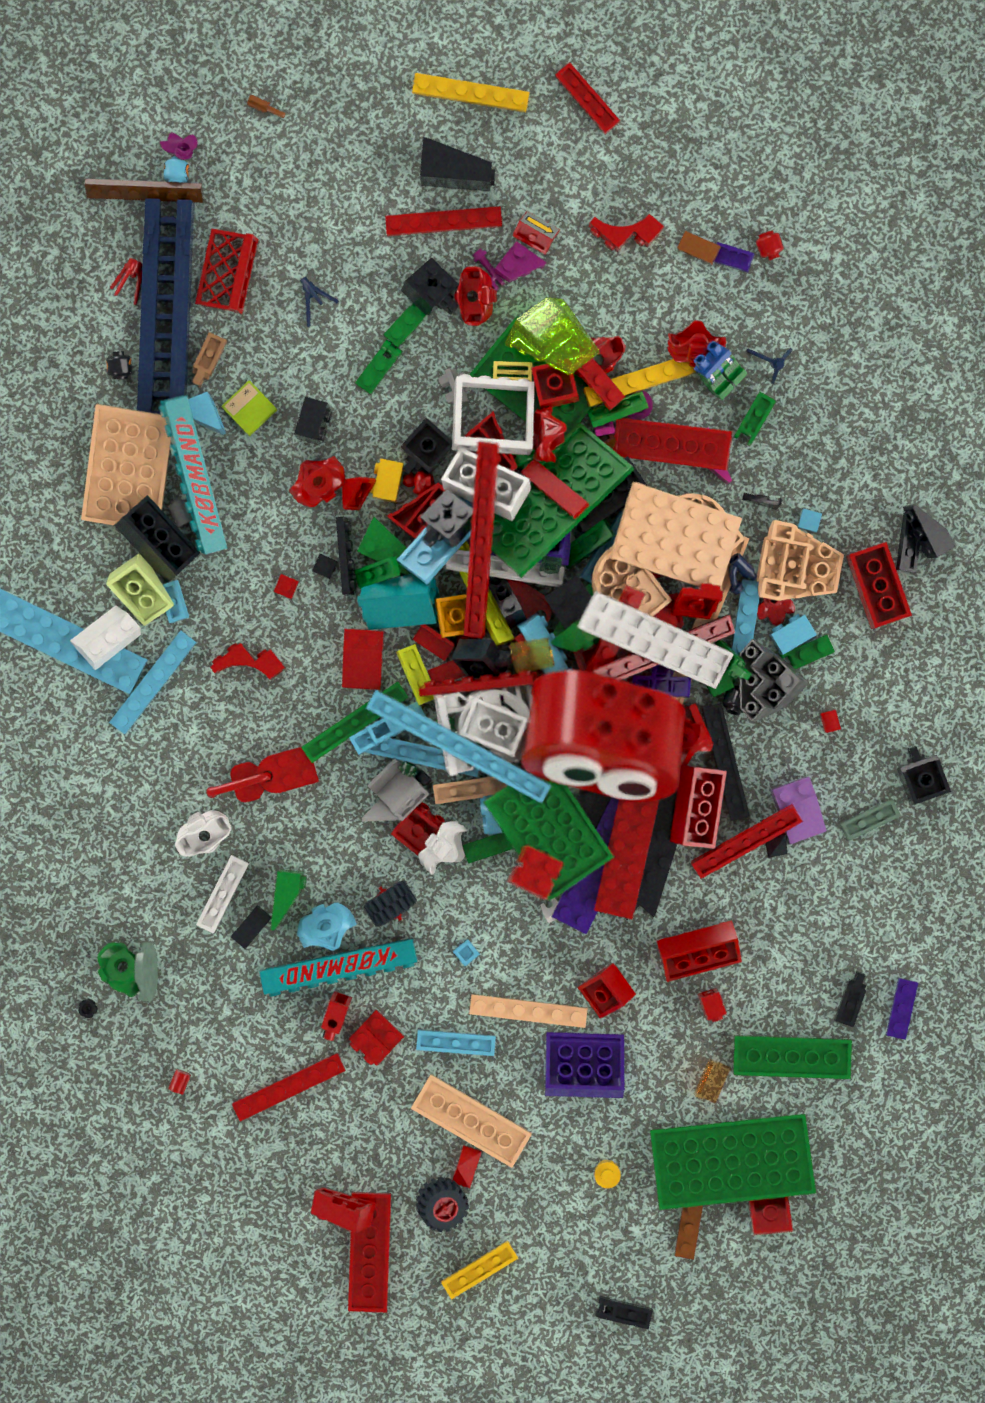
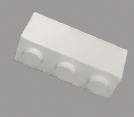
(106, 636)

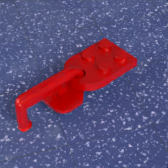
(289, 771)

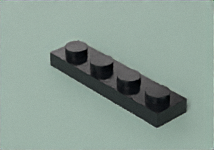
(345, 547)

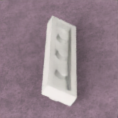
(222, 894)

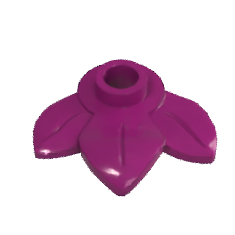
(180, 147)

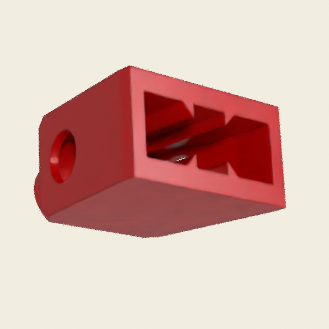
(335, 1015)

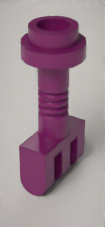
(480, 256)

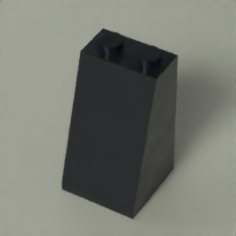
(453, 168)

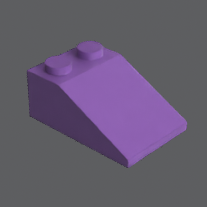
(805, 801)

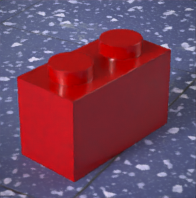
(712, 1005)

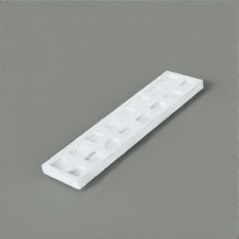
(655, 639)

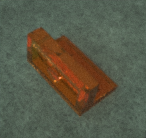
(712, 1080)

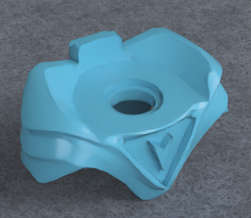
(325, 926)

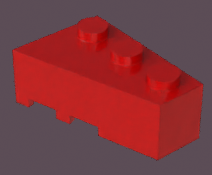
(489, 429)
(409, 515)
(343, 1209)

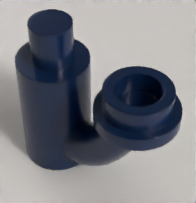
(739, 564)

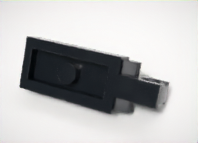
(851, 1000)

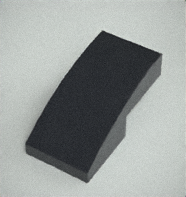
(251, 927)

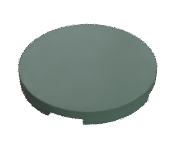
(146, 971)

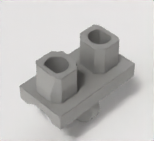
(449, 379)

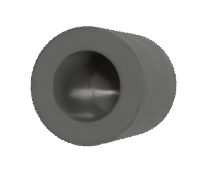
(180, 513)

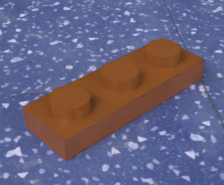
(688, 1232)

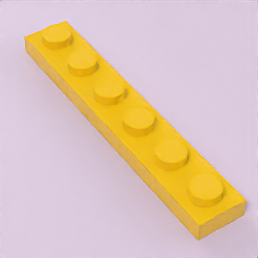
(470, 92)
(645, 379)

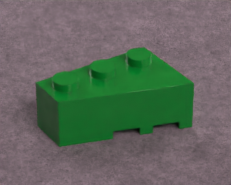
(381, 544)

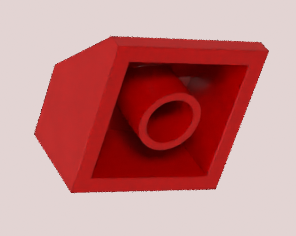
(607, 991)

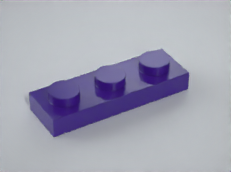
(902, 1008)

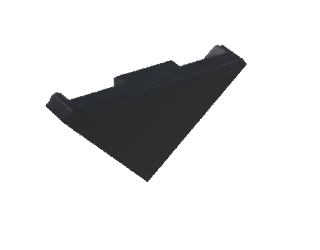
(762, 500)

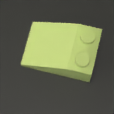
(140, 589)

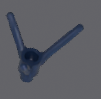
(310, 292)
(776, 363)

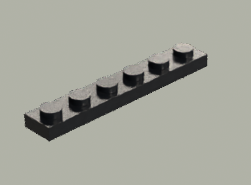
(726, 761)

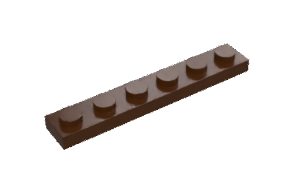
(143, 190)

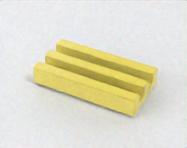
(513, 372)

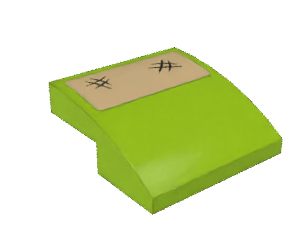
(249, 408)

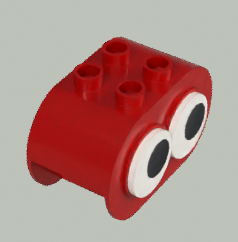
(604, 736)

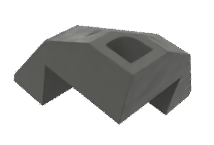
(771, 682)

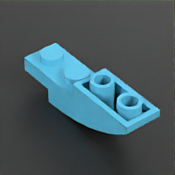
(379, 732)

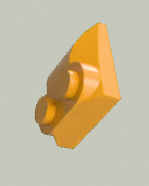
(451, 615)

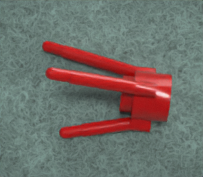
(130, 269)

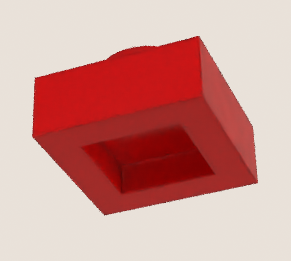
(286, 586)

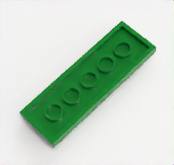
(792, 1057)

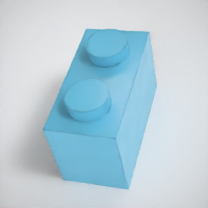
(792, 634)

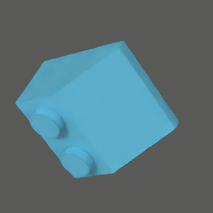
(206, 413)

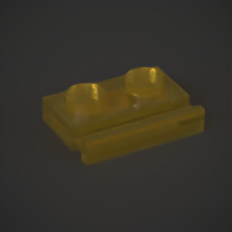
(532, 655)

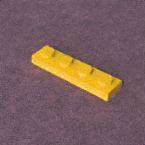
(479, 1269)

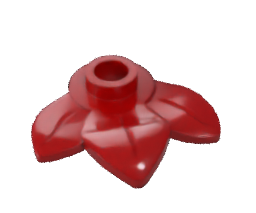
(775, 611)

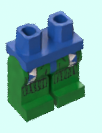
(719, 370)

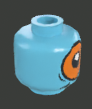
(176, 170)

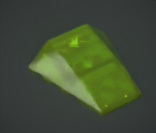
(552, 335)

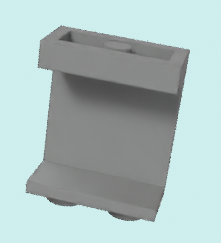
(398, 791)

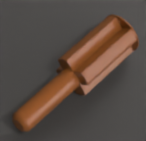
(263, 106)

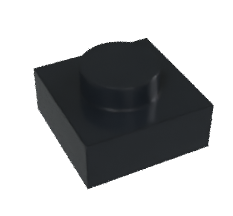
(324, 566)

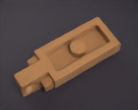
(208, 358)

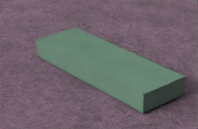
(870, 819)

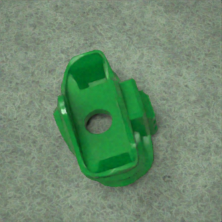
(109, 959)

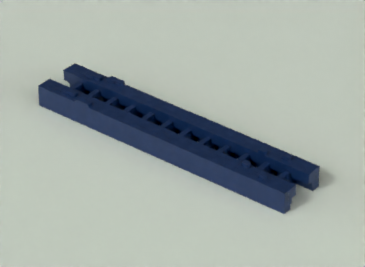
(181, 303)

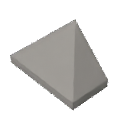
(379, 812)

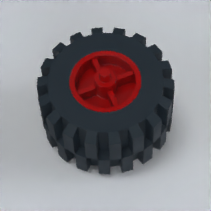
(390, 903)
(442, 1204)

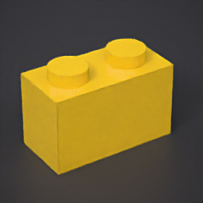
(387, 480)

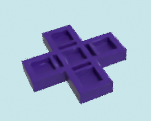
(663, 681)

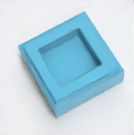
(809, 520)
(466, 952)

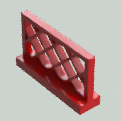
(243, 271)

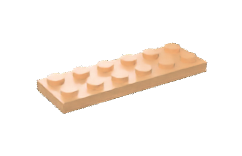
(471, 1120)

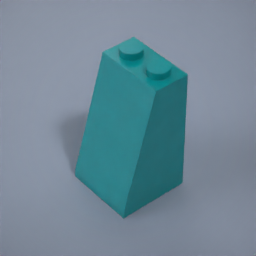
(399, 603)

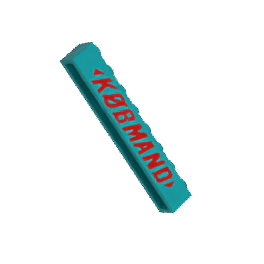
(193, 474)
(338, 966)

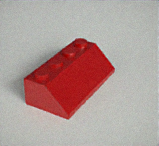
(699, 951)

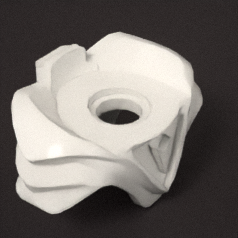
(188, 838)
(443, 847)

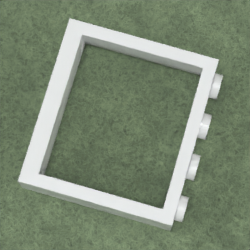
(501, 383)

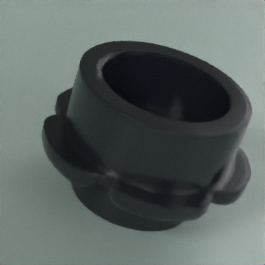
(87, 1013)

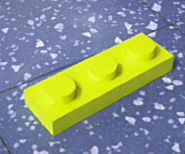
(414, 671)

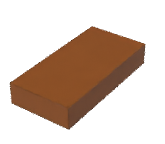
(698, 247)

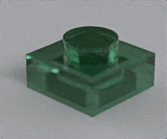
(550, 564)

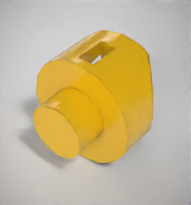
(607, 1174)

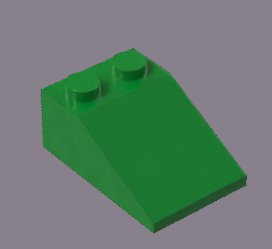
(287, 889)

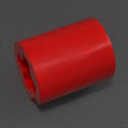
(830, 721)
(179, 1081)

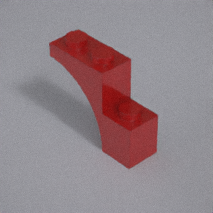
(616, 236)
(238, 655)

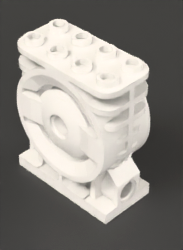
(515, 696)

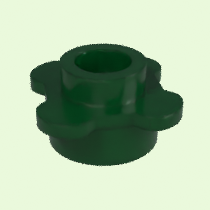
(408, 769)

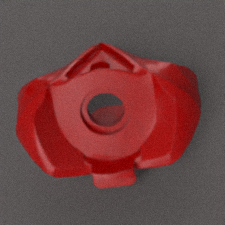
(475, 280)
(692, 342)
(611, 351)
(547, 434)
(318, 481)
(695, 739)

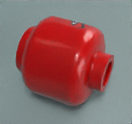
(769, 245)

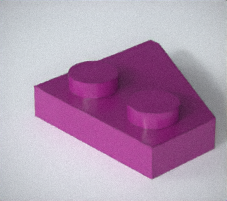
(518, 263)

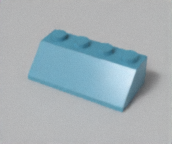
(534, 629)

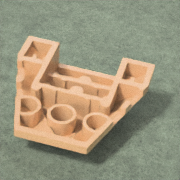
(796, 564)

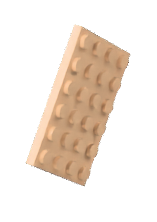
(124, 463)
(675, 537)

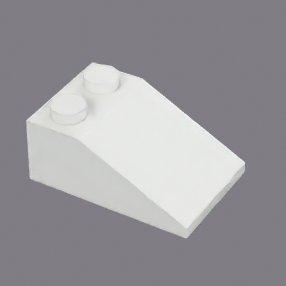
(496, 728)

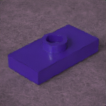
(734, 257)

